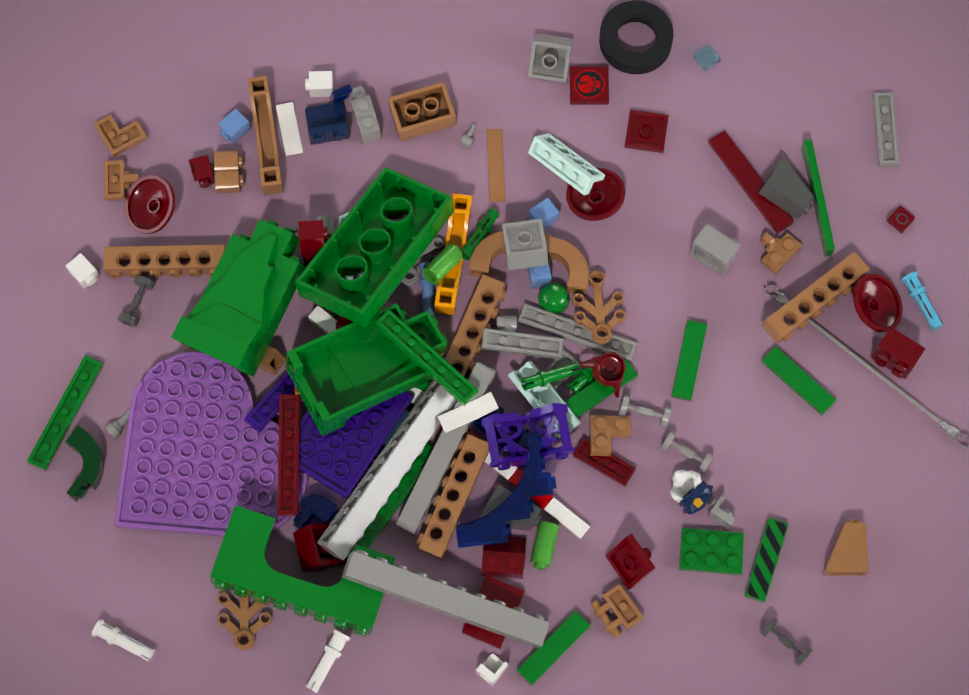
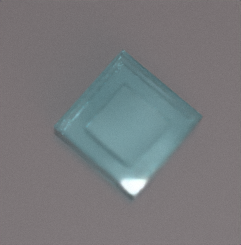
(707, 57)

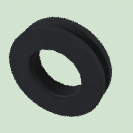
(640, 12)

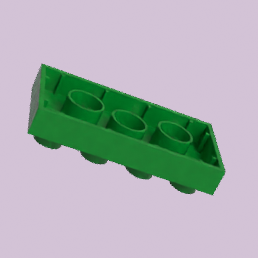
(375, 246)

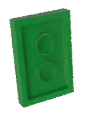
(711, 551)

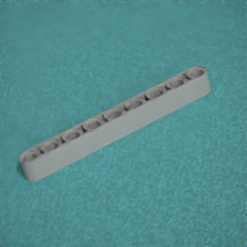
(440, 459)

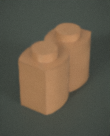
(227, 171)

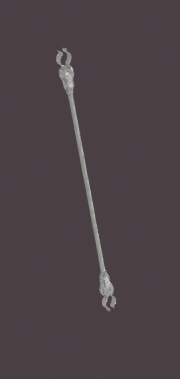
(952, 431)

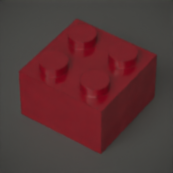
(897, 353)

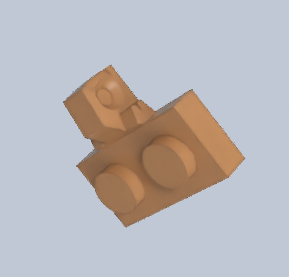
(117, 180)
(778, 251)

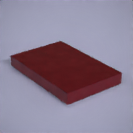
(494, 590)

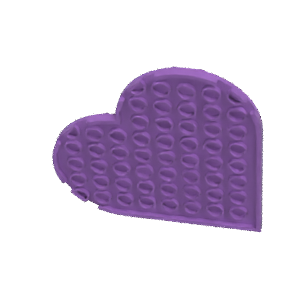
(194, 453)

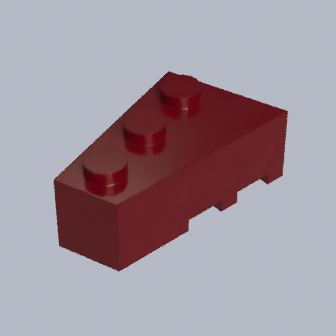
(311, 238)

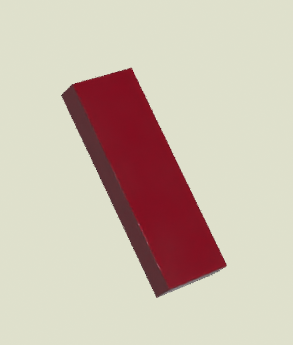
(607, 465)

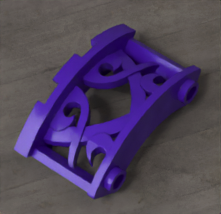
(503, 422)

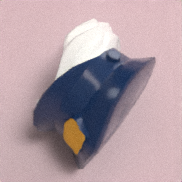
(690, 491)

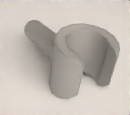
(467, 142)

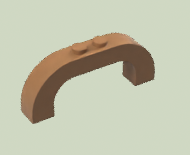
(557, 250)

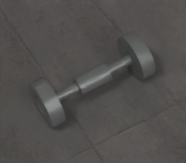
(144, 283)
(786, 641)

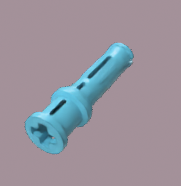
(920, 290)

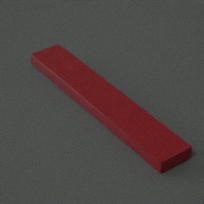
(749, 181)
(288, 455)

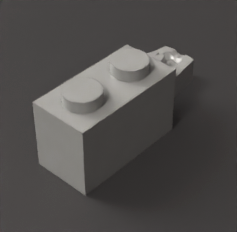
(365, 116)

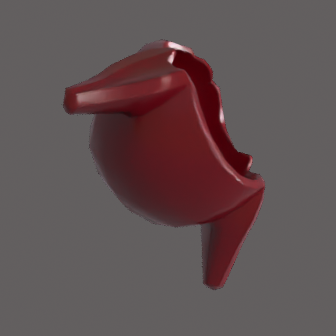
(607, 370)

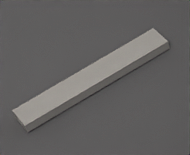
(570, 331)

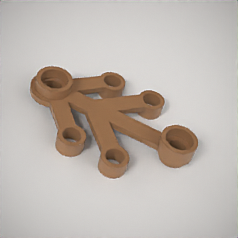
(598, 311)
(244, 614)

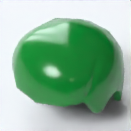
(553, 298)

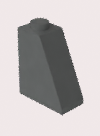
(787, 190)
(498, 497)

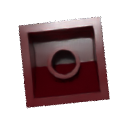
(310, 553)
(504, 558)

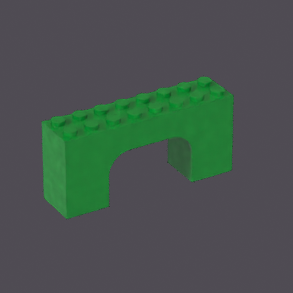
(244, 570)

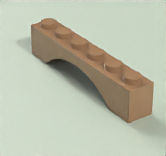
(265, 135)

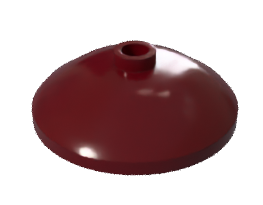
(609, 192)
(149, 204)
(877, 302)

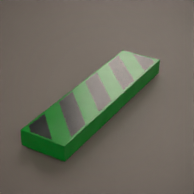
(766, 560)

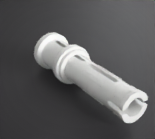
(114, 636)
(332, 651)

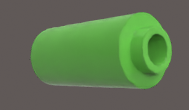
(442, 264)
(544, 545)

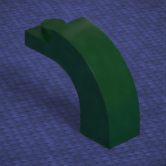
(92, 463)

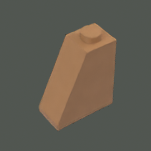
(849, 553)

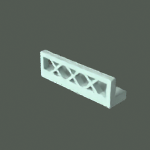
(565, 163)
(541, 396)

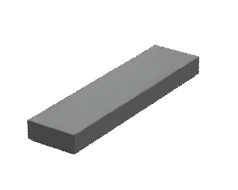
(885, 129)
(522, 343)

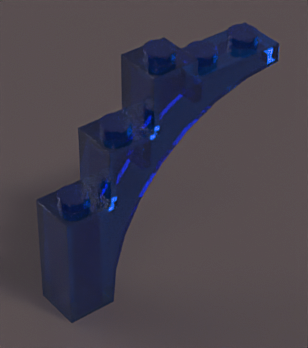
(493, 526)

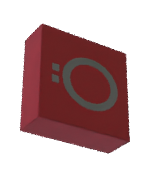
(900, 219)

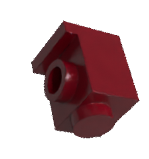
(202, 171)

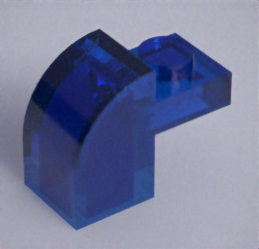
(315, 507)

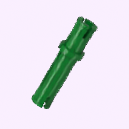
(489, 218)
(542, 378)

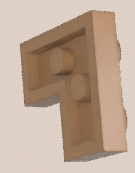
(118, 139)
(604, 428)

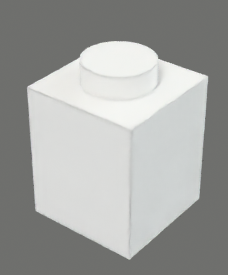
(319, 83)
(82, 271)

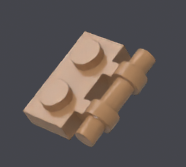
(622, 607)

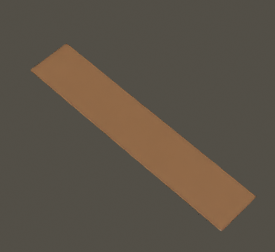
(495, 165)

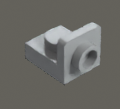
(721, 516)

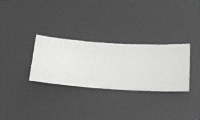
(289, 128)
(468, 413)

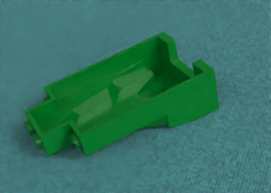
(244, 298)
(358, 368)

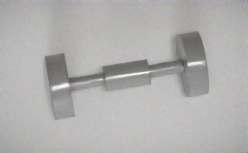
(645, 411)
(687, 452)

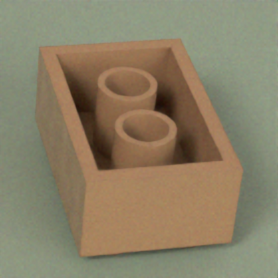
(422, 111)

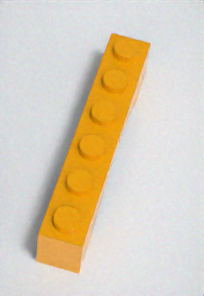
(456, 235)

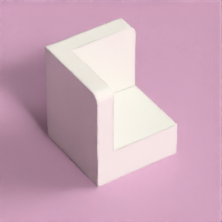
(492, 669)

